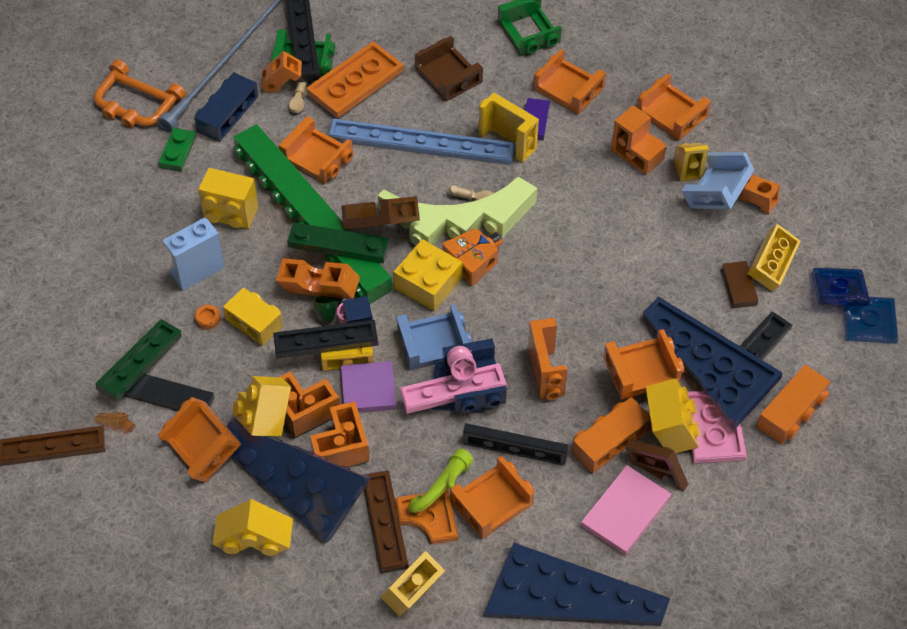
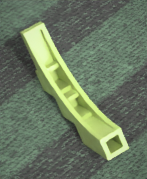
(495, 213)

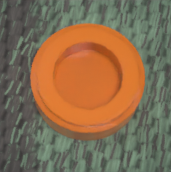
(207, 317)

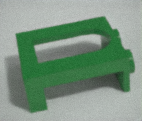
(521, 9)

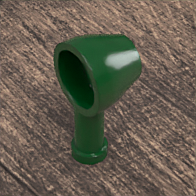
(326, 307)

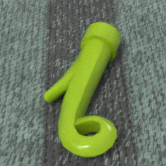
(458, 464)

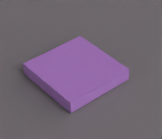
(369, 386)

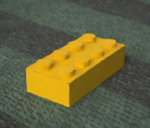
(774, 257)

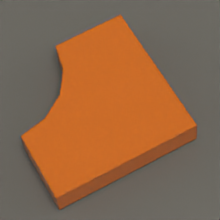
(435, 521)

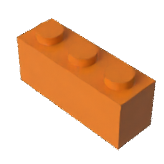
(794, 404)
(610, 434)

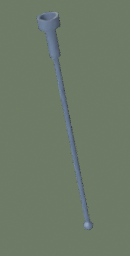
(169, 120)

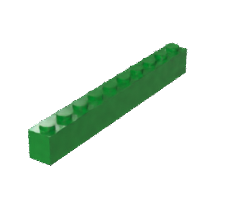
(303, 203)

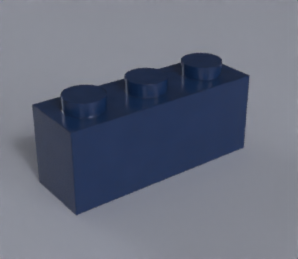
(226, 106)

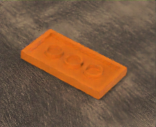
(355, 79)

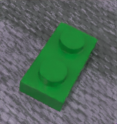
(177, 149)

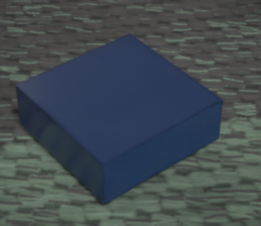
(357, 309)

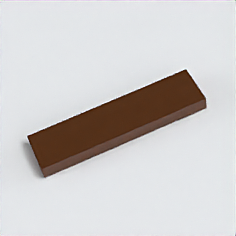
(52, 445)
(386, 523)

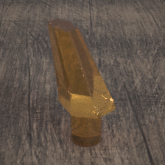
(117, 420)

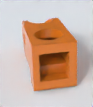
(280, 71)
(761, 193)

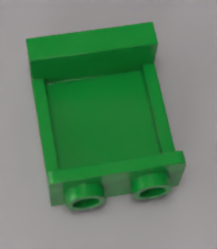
(323, 49)

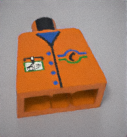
(476, 252)

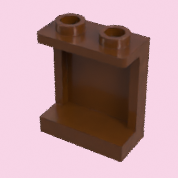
(447, 69)
(392, 211)

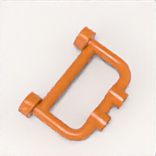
(130, 117)

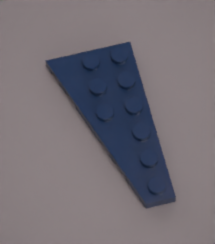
(722, 369)
(303, 481)
(558, 590)

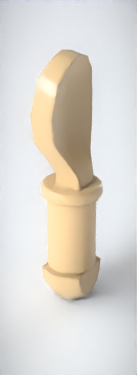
(297, 104)
(468, 194)

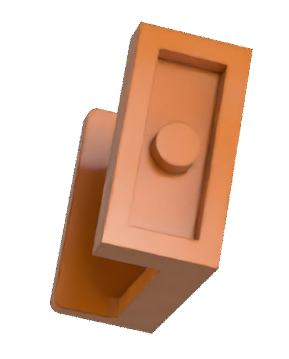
(568, 83)
(672, 108)
(315, 151)
(541, 342)
(642, 364)
(199, 439)
(493, 498)

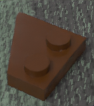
(657, 461)

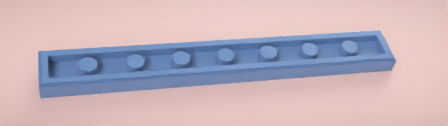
(422, 141)

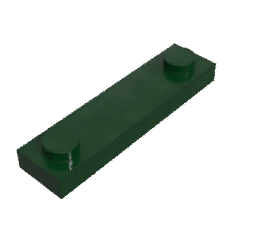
(338, 242)
(138, 360)

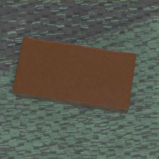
(739, 284)

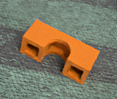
(334, 280)

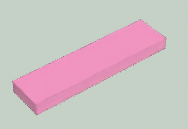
(442, 390)

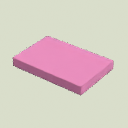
(718, 437)
(625, 510)

